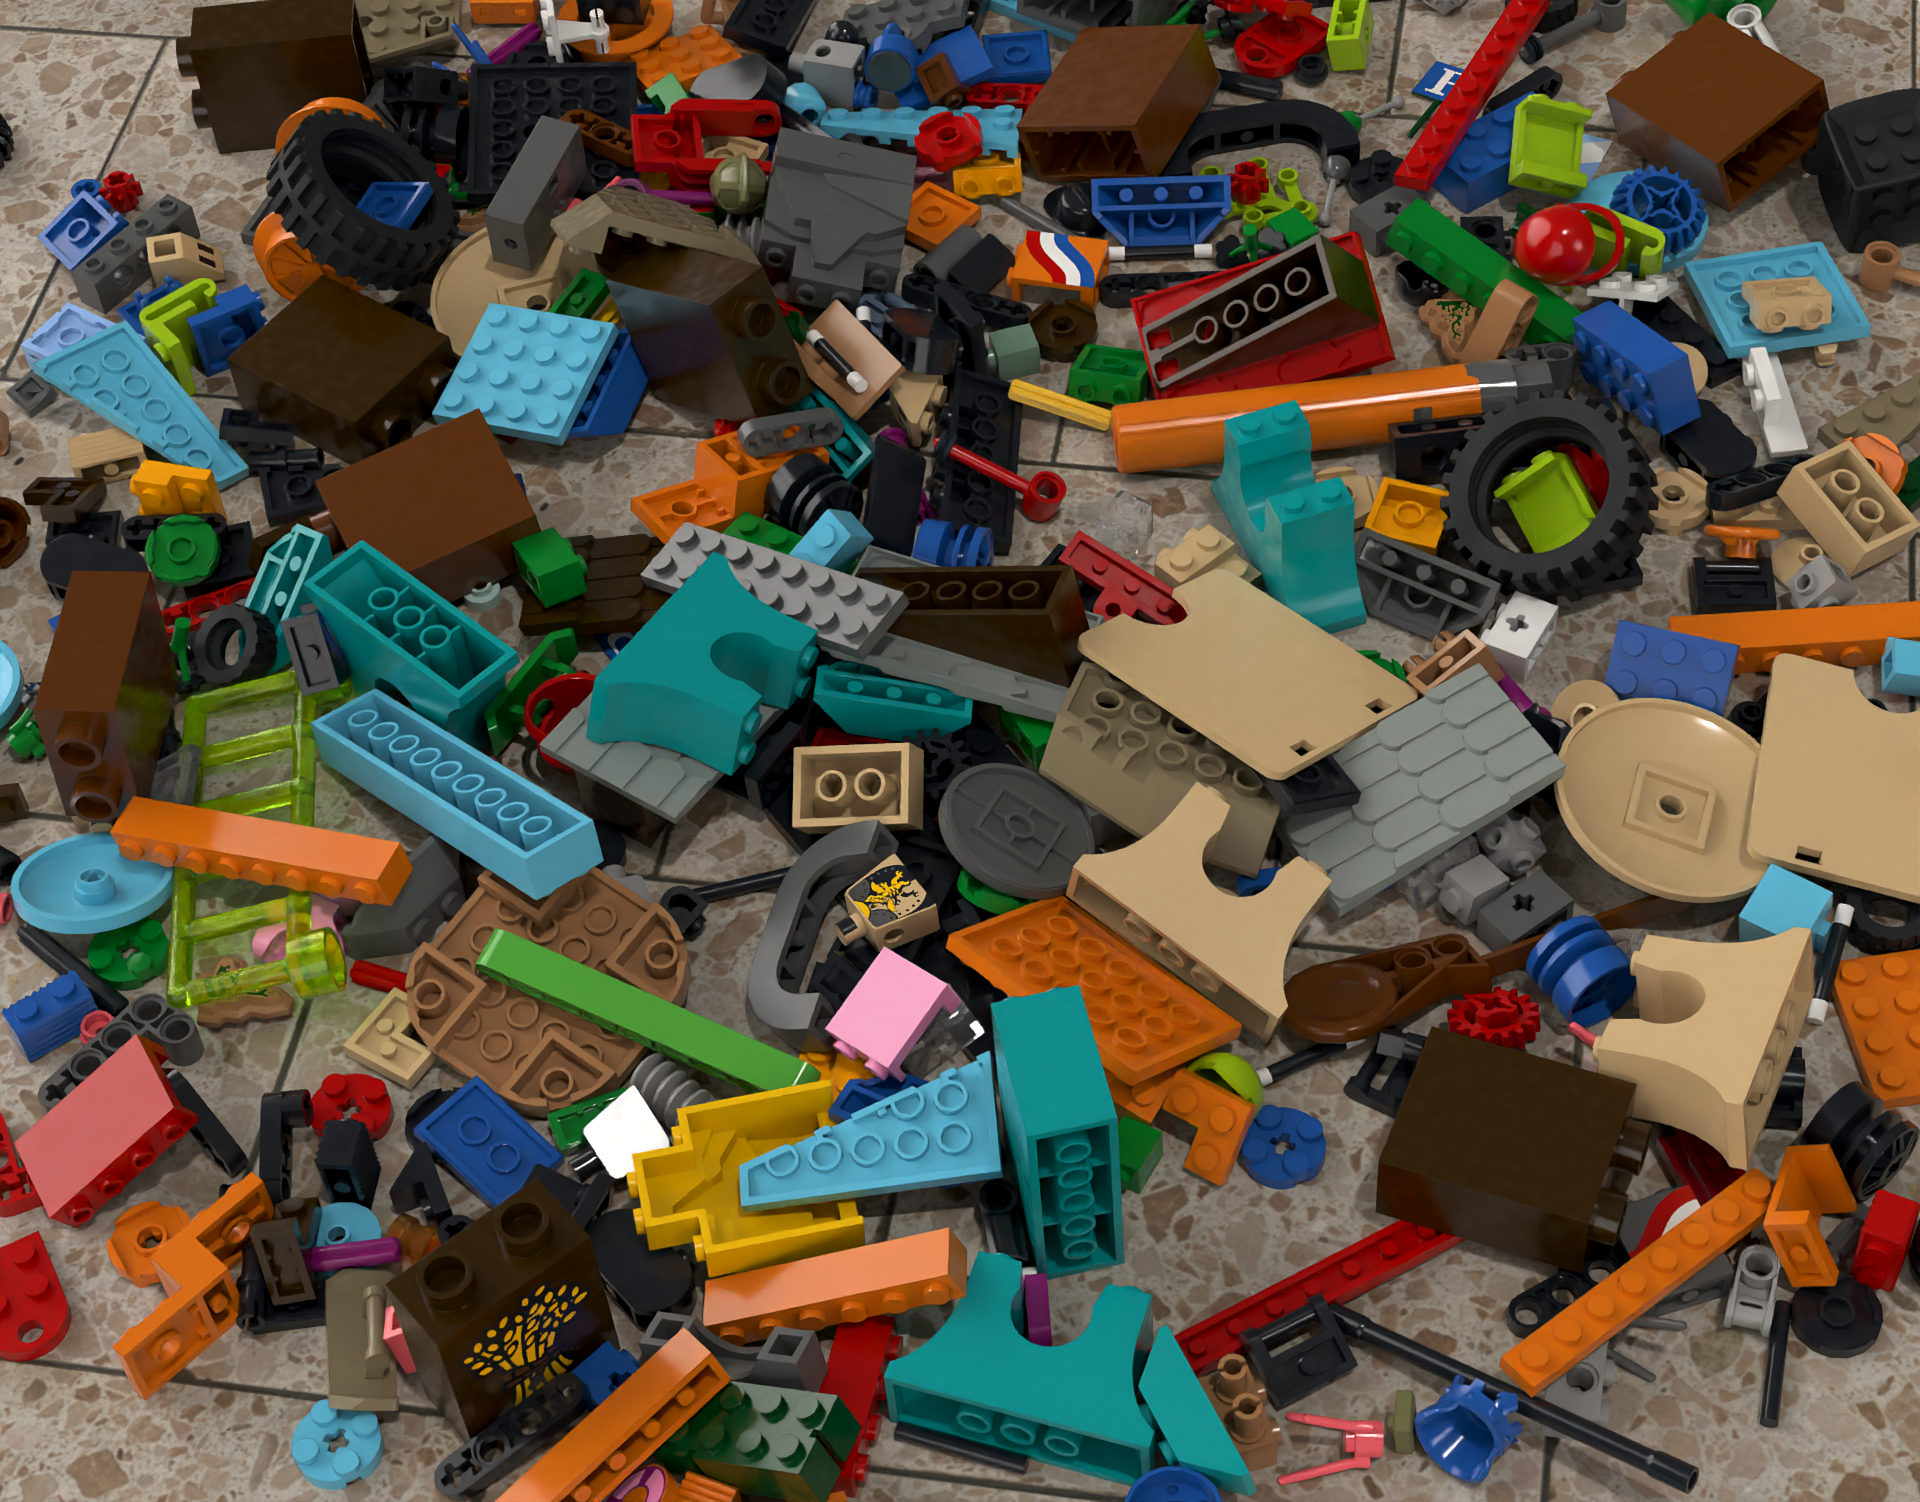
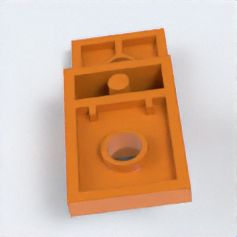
(722, 487)
(198, 1286)

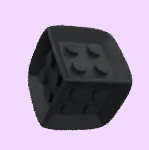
(1872, 169)

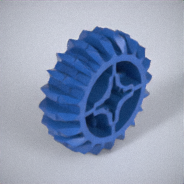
(1655, 201)

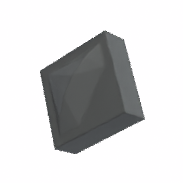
(31, 393)

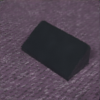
(983, 265)

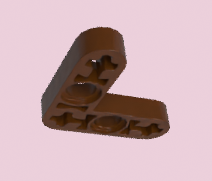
(592, 127)

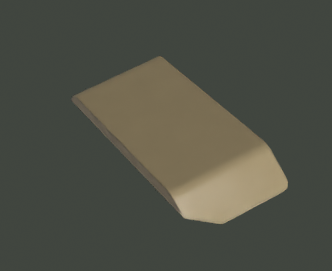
(358, 1359)

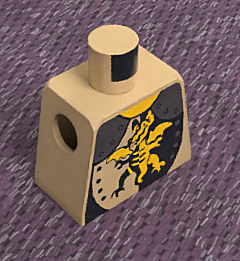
(887, 908)

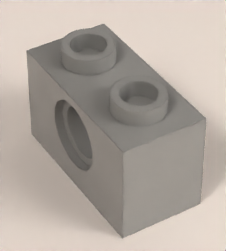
(1591, 1373)

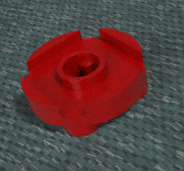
(964, 144)
(353, 1090)

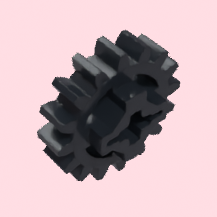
(946, 762)

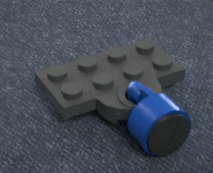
(895, 33)

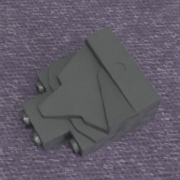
(835, 217)

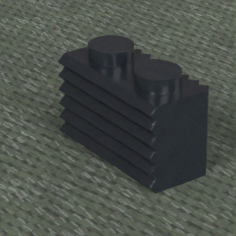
(347, 1162)

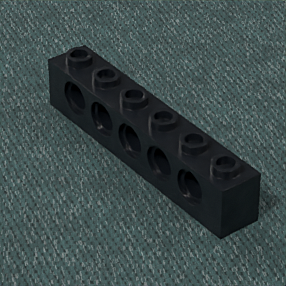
(1446, 433)

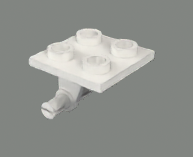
(571, 31)
(1628, 289)

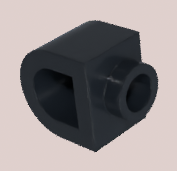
(685, 908)

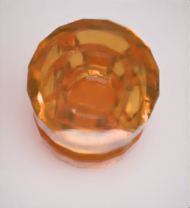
(415, 1238)

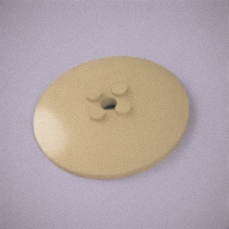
(473, 279)
(1655, 754)

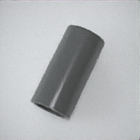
(948, 253)

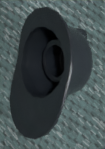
(1072, 209)

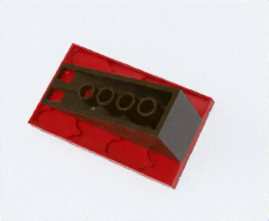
(1266, 322)

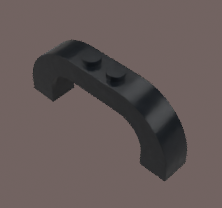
(1265, 125)

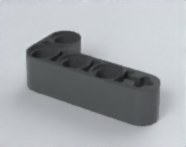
(145, 1016)

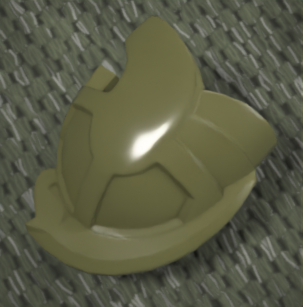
(738, 185)

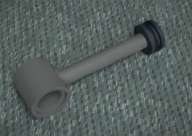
(1605, 16)

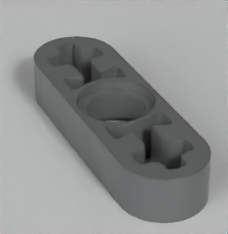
(775, 425)

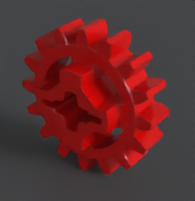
(1496, 1017)

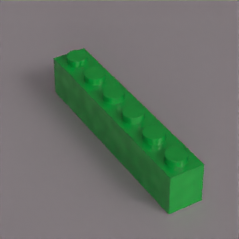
(1475, 269)

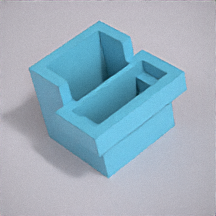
(1786, 902)

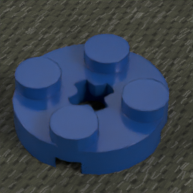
(1293, 1166)

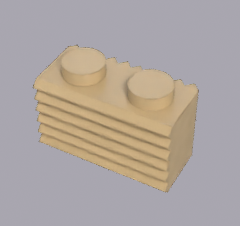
(106, 455)

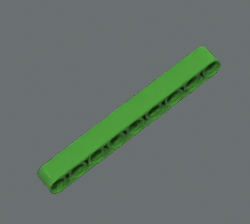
(640, 1016)

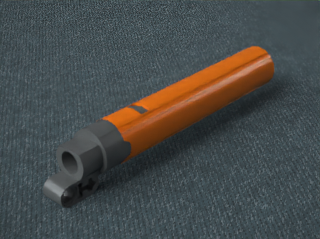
(1338, 410)

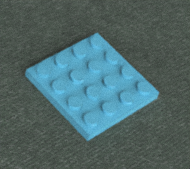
(1719, 293)
(527, 372)

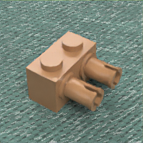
(1449, 660)
(1241, 1409)

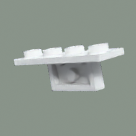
(1773, 403)

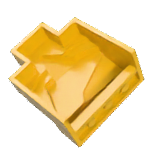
(695, 1185)

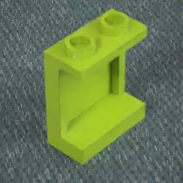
(1548, 146)
(1549, 501)

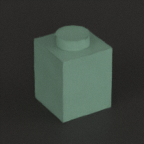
(1013, 352)

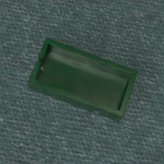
(765, 1441)

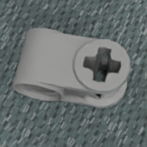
(1752, 1296)

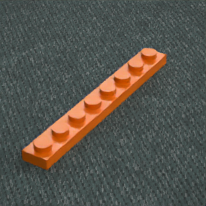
(1639, 1284)

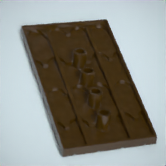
(616, 593)

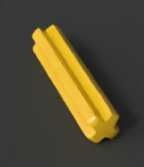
(1060, 404)

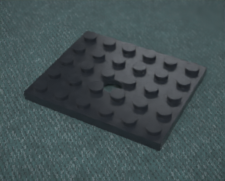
(512, 99)

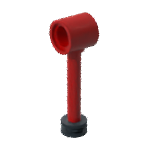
(1042, 483)

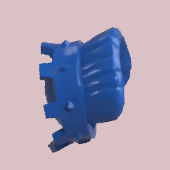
(1467, 1429)

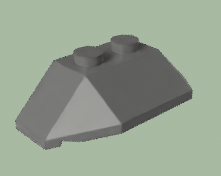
(1419, 588)
(425, 902)

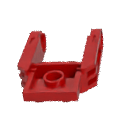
(675, 143)

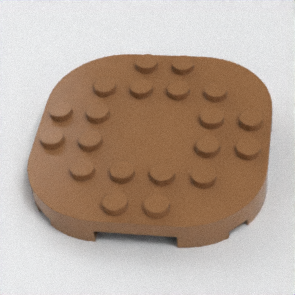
(521, 1045)

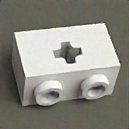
(1521, 634)

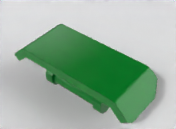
(547, 661)

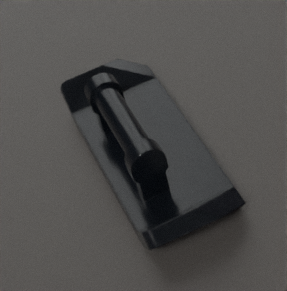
(894, 496)

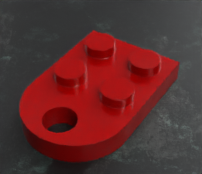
(1278, 44)
(30, 1300)

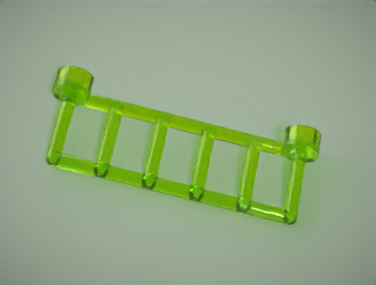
(312, 957)

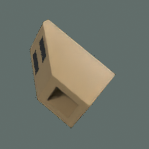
(183, 259)
(915, 402)

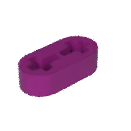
(1038, 1309)

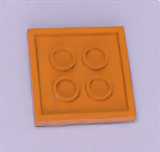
(683, 55)

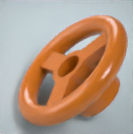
(1741, 540)

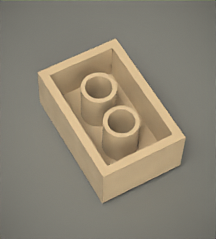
(1848, 508)
(856, 785)

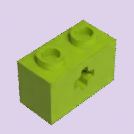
(1350, 34)

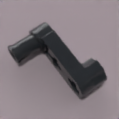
(278, 1118)

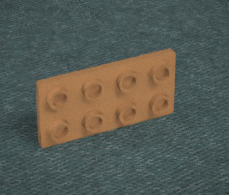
(859, 350)

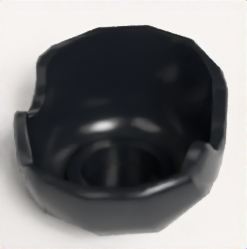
(1416, 285)

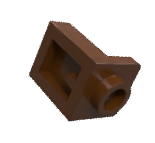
(941, 81)

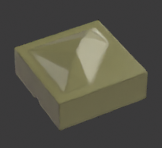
(1402, 1422)

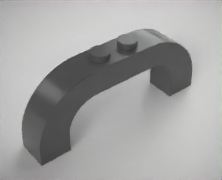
(794, 925)

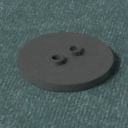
(1014, 830)

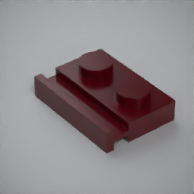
(1697, 1165)

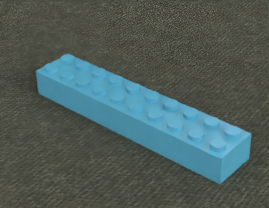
(458, 793)

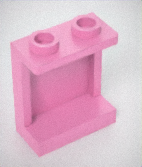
(889, 1013)

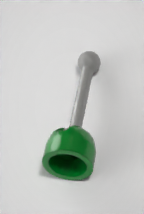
(1356, 121)

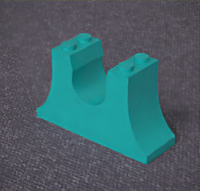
(1286, 521)
(411, 642)
(702, 672)
(1048, 1403)

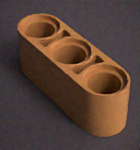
(1501, 323)

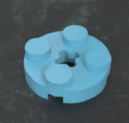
(332, 1469)

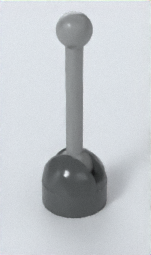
(1334, 172)

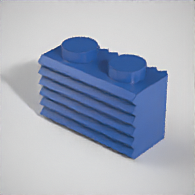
(49, 1015)

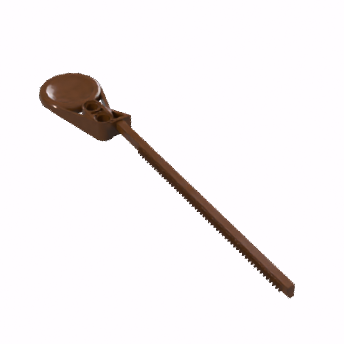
(1357, 998)

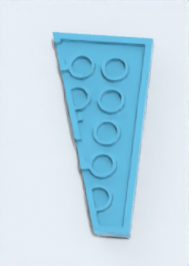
(997, 125)
(134, 391)
(902, 1143)

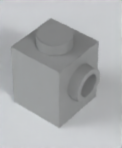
(1470, 886)

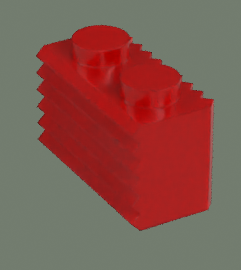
(1884, 1240)

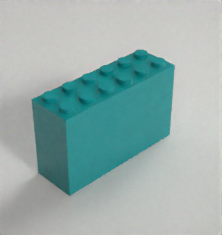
(1059, 1131)

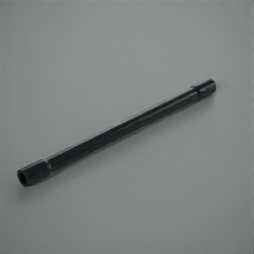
(1655, 1463)

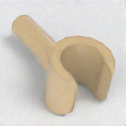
(1825, 354)

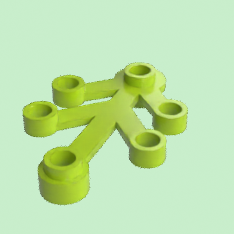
(1287, 181)

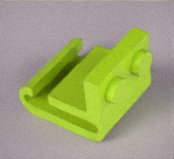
(1642, 245)
(169, 331)

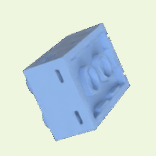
(64, 330)

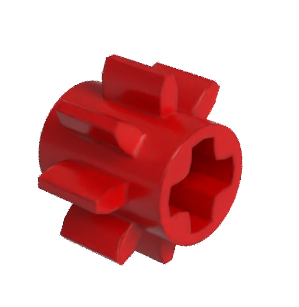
(1248, 183)
(121, 191)

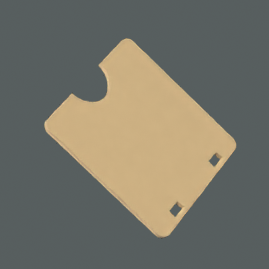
(1250, 674)
(1837, 782)

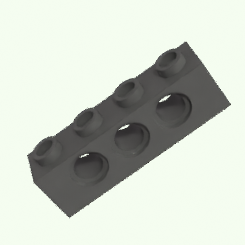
(123, 261)

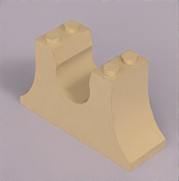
(1208, 939)
(1711, 1034)

